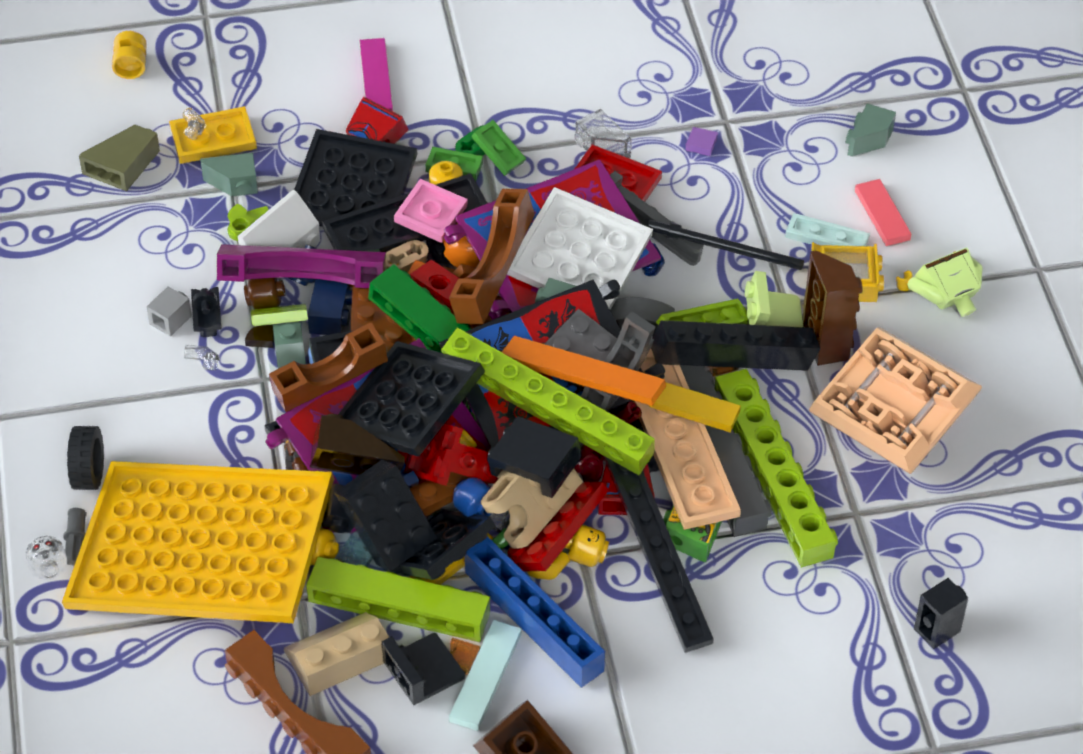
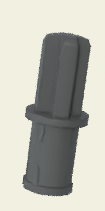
(74, 534)

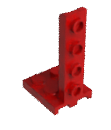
(447, 455)

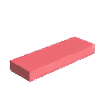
(883, 212)

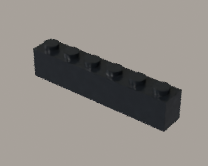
(734, 345)

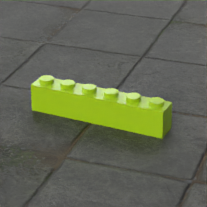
(399, 598)

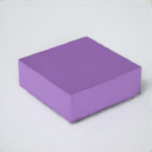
(701, 141)

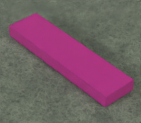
(376, 71)

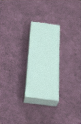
(824, 233)

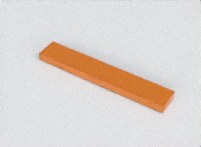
(586, 371)

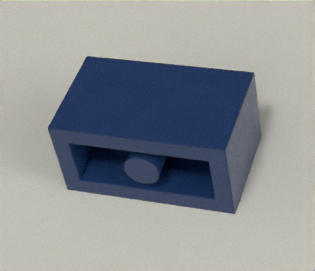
(329, 307)

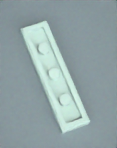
(485, 675)

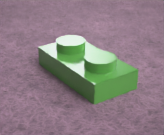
(498, 147)
(468, 162)

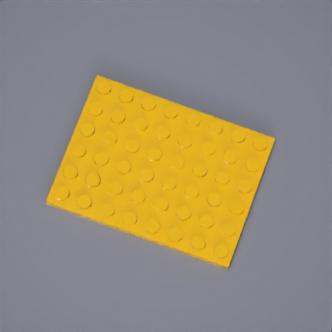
(200, 541)

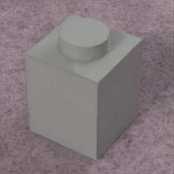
(169, 311)

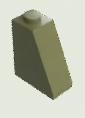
(121, 157)

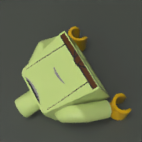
(947, 281)

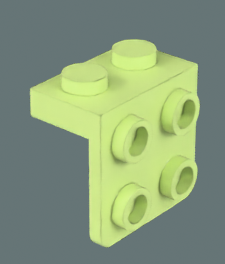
(771, 307)

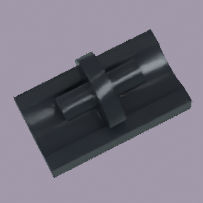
(206, 311)

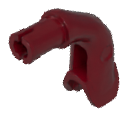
(591, 462)

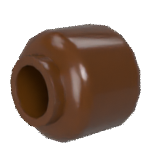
(264, 292)

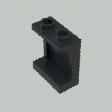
(535, 454)

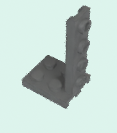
(686, 250)

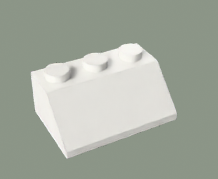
(284, 225)

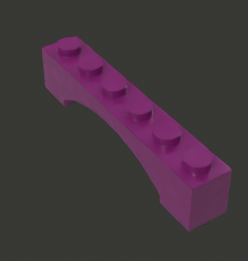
(256, 262)

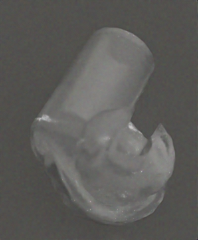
(195, 123)
(202, 353)

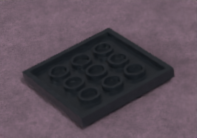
(351, 173)
(411, 396)

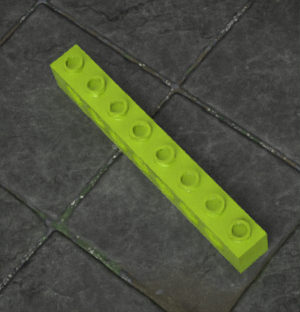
(554, 403)
(777, 471)

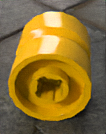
(129, 55)

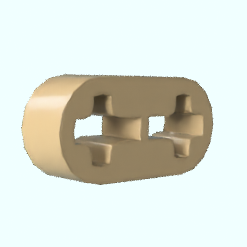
(403, 255)

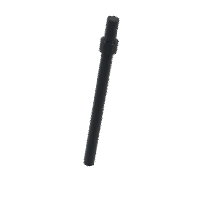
(675, 232)

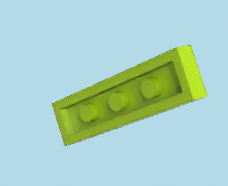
(722, 312)

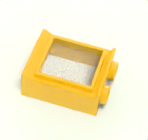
(865, 264)

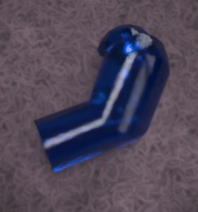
(654, 268)

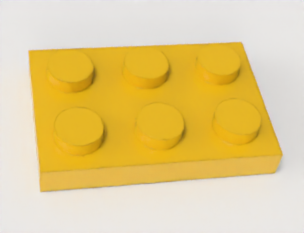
(224, 134)

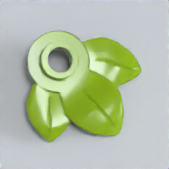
(241, 219)

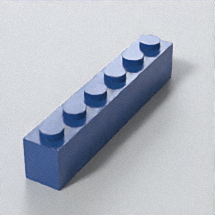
(535, 612)

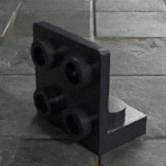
(421, 667)

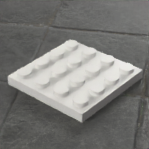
(579, 244)

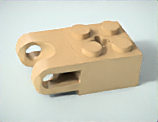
(526, 505)

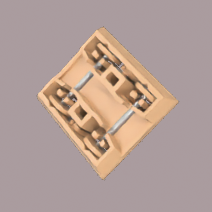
(896, 402)

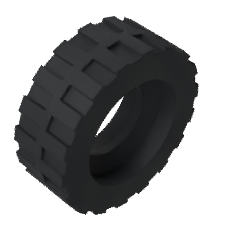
(85, 457)

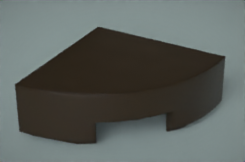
(260, 336)

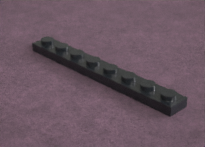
(661, 557)

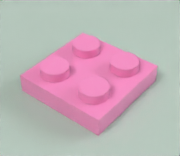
(430, 210)

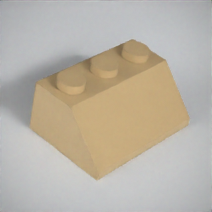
(338, 652)

